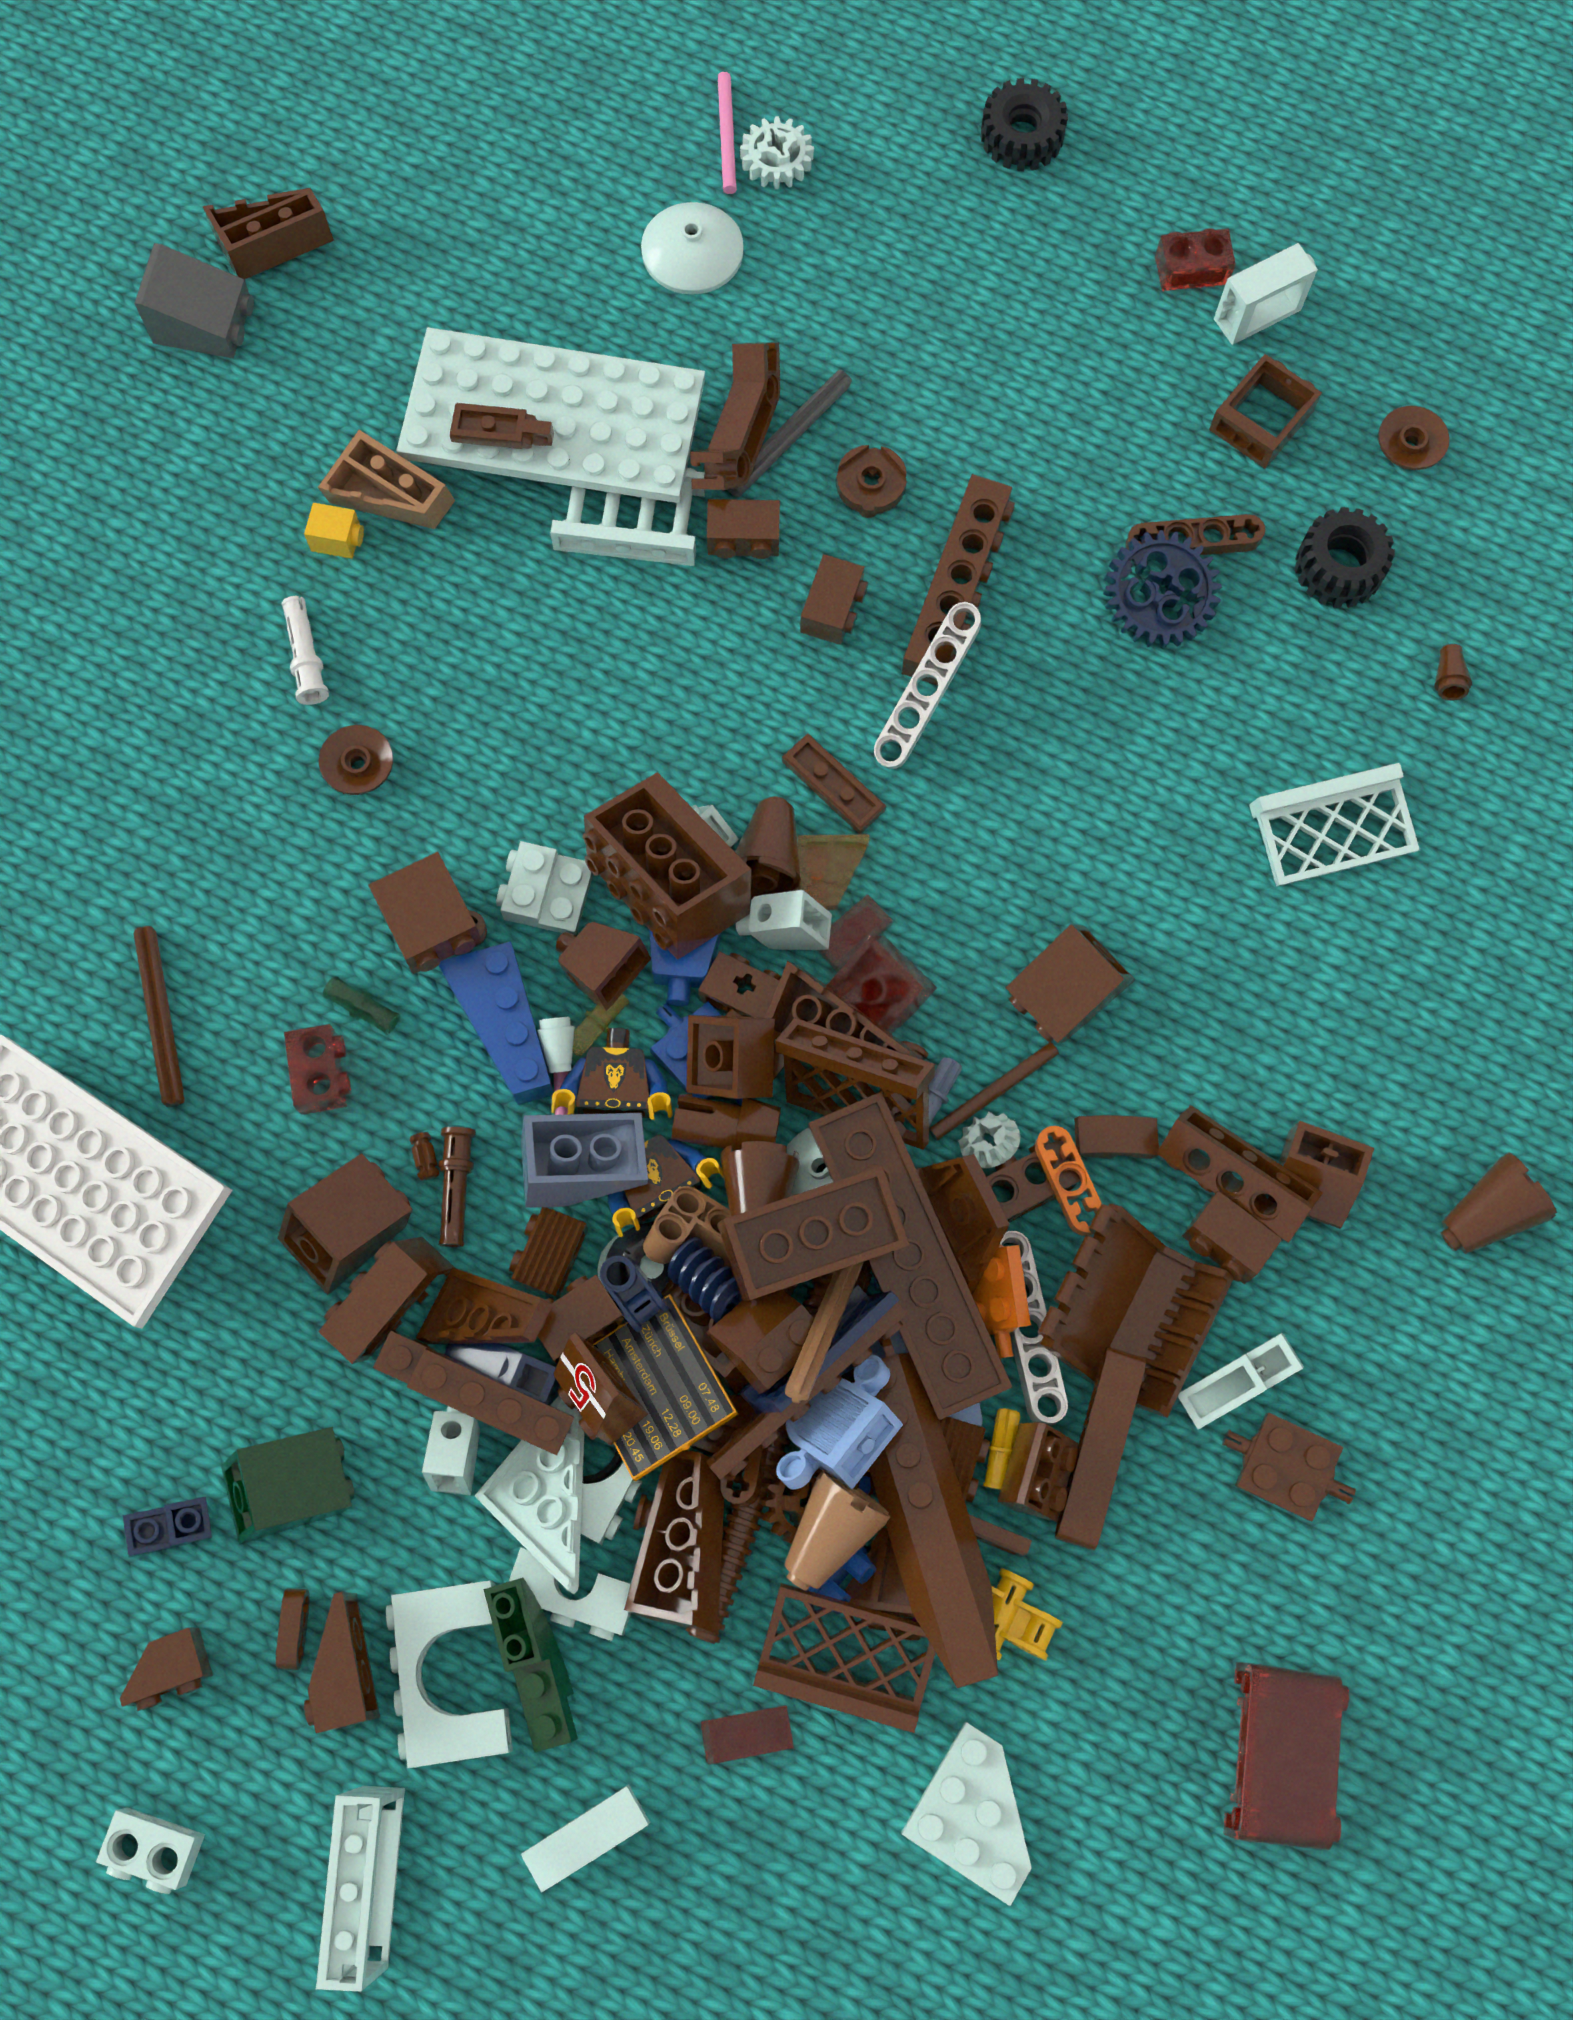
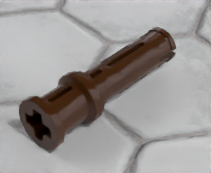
(455, 1166)

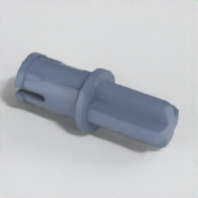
(939, 1087)

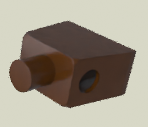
(602, 961)

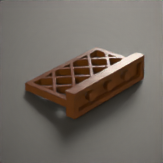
(861, 1064)
(829, 1688)

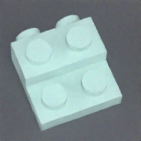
(544, 889)

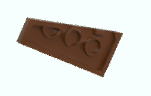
(482, 1312)

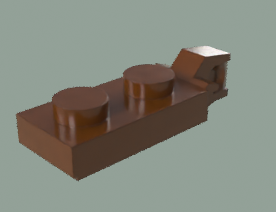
(499, 427)

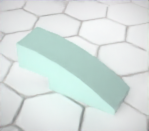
(1240, 1381)
(585, 1838)

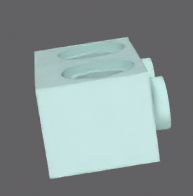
(152, 1838)

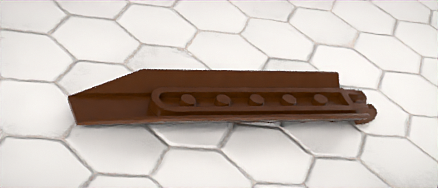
(933, 1530)

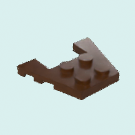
(966, 1213)

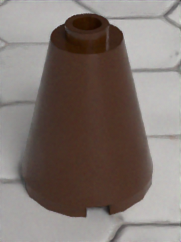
(771, 848)
(758, 1174)
(1497, 1207)

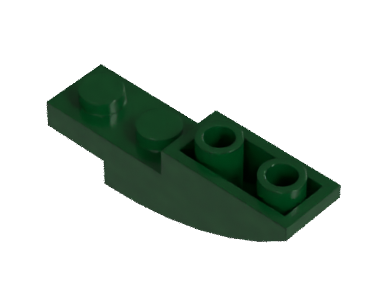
(536, 1661)

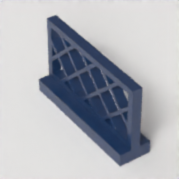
(858, 1317)

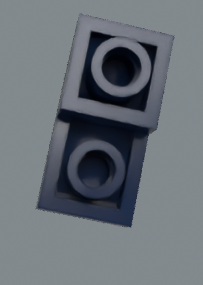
(167, 1527)

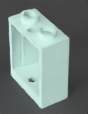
(1265, 293)

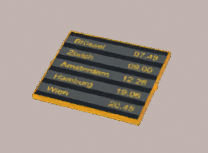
(672, 1384)

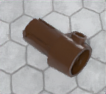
(724, 1123)

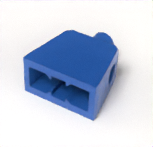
(682, 973)

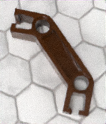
(743, 418)

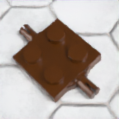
(1289, 1466)

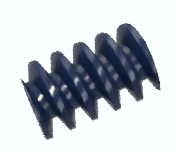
(704, 1278)

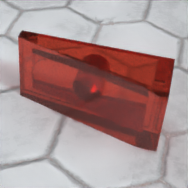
(746, 1734)

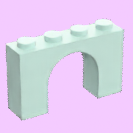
(430, 1732)

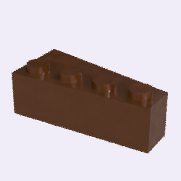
(681, 1548)

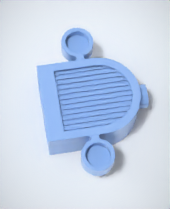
(841, 1430)

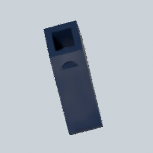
(509, 1367)

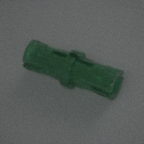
(361, 1005)

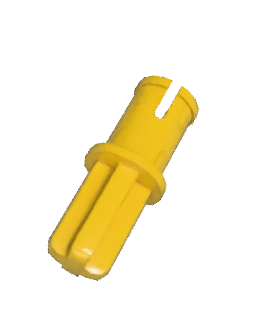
(1001, 1446)

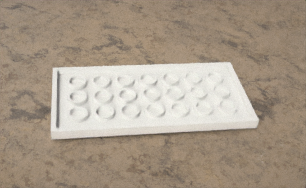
(95, 1189)

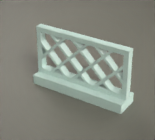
(1329, 793)

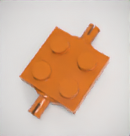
(1003, 1297)

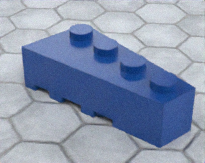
(498, 1008)

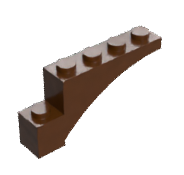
(473, 1392)

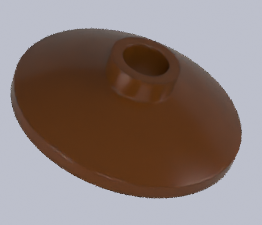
(1417, 426)
(352, 745)

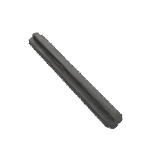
(796, 426)

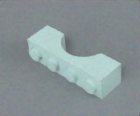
(603, 1502)

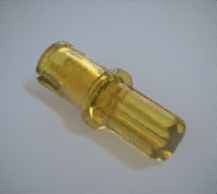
(595, 1024)

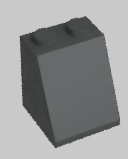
(192, 304)

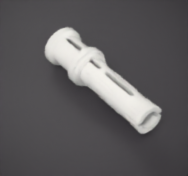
(305, 663)

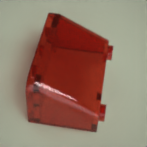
(1287, 1757)

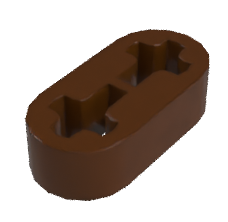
(752, 1475)
(292, 1629)

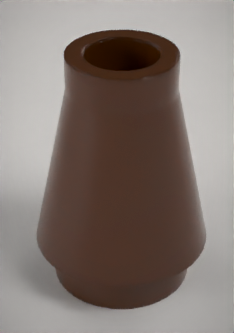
(1452, 675)

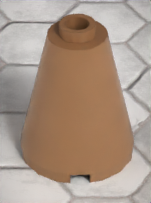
(831, 1531)

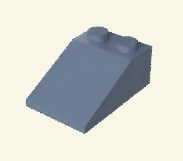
(581, 1157)

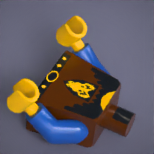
(614, 1081)
(669, 1166)

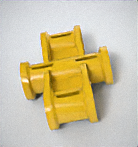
(1019, 1621)

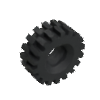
(1024, 104)

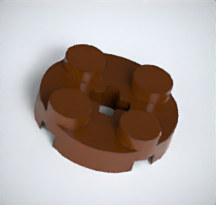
(866, 498)

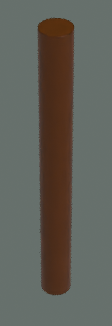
(993, 1091)

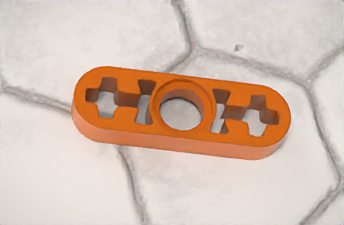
(1049, 1157)

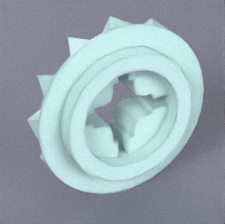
(1005, 1135)

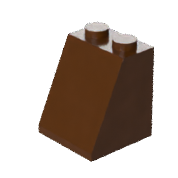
(425, 913)
(1068, 983)
(343, 1221)

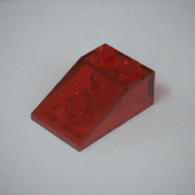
(882, 983)

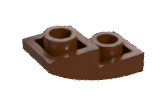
(1116, 1135)

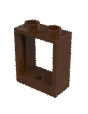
(1245, 433)

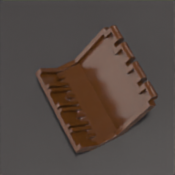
(1134, 1299)

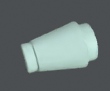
(556, 1041)

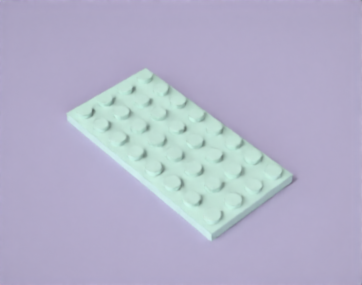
(613, 418)

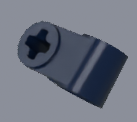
(633, 1293)

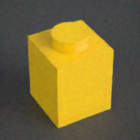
(333, 530)

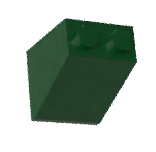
(286, 1484)

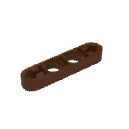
(1195, 527)

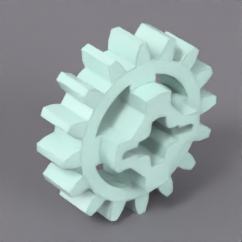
(773, 152)

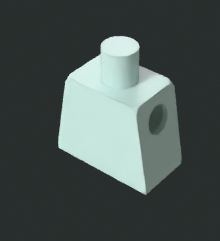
(787, 922)
(448, 1461)

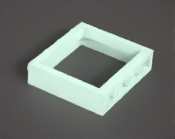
(360, 1887)

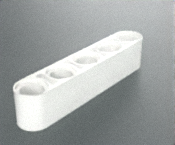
(928, 667)
(1028, 1348)

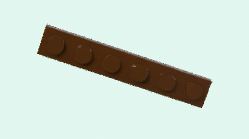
(763, 1428)

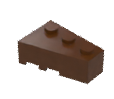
(269, 231)
(382, 1297)

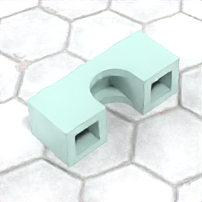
(600, 1608)

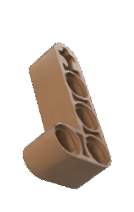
(685, 1217)

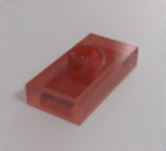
(853, 930)

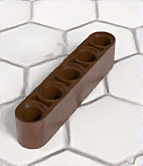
(1100, 1448)

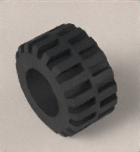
(1351, 533)

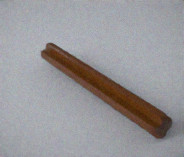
(159, 1016)

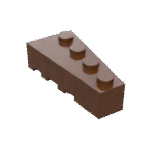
(810, 1000)

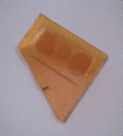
(829, 865)

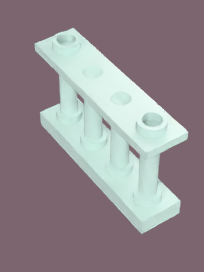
(634, 543)

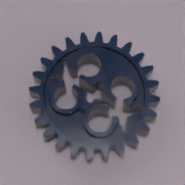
(1176, 561)

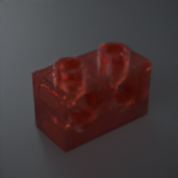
(1202, 260)
(308, 1071)

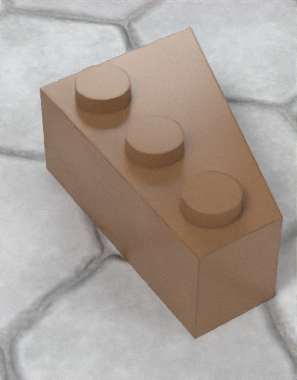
(385, 484)

